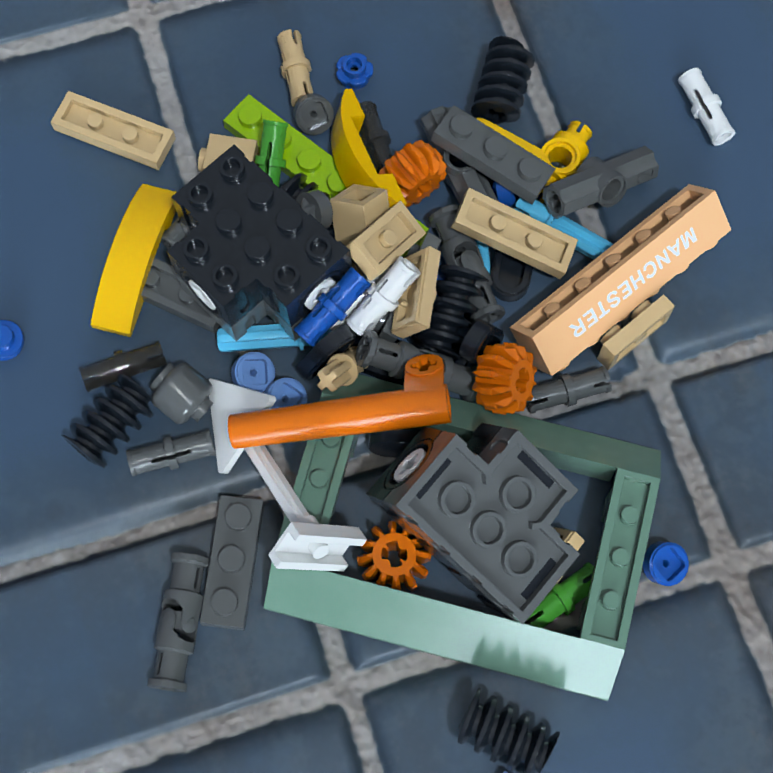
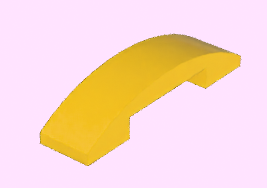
(351, 155)
(130, 260)

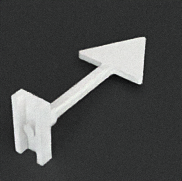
(305, 541)

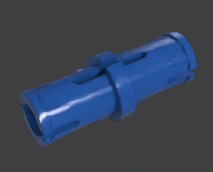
(332, 307)

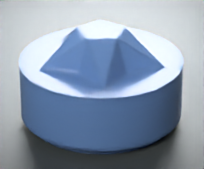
(253, 371)
(287, 392)

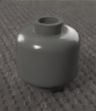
(181, 393)

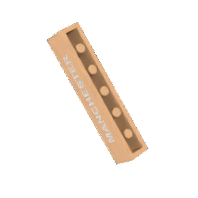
(621, 278)

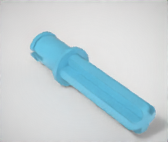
(588, 242)
(259, 338)

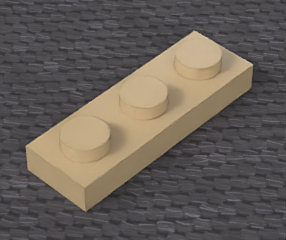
(113, 130)
(514, 233)

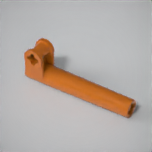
(420, 404)

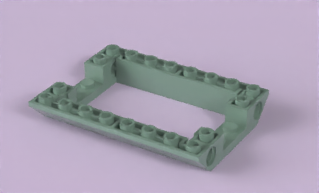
(470, 636)

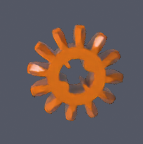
(416, 170)
(504, 378)
(382, 568)

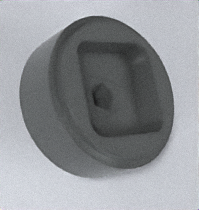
(313, 114)
(318, 205)

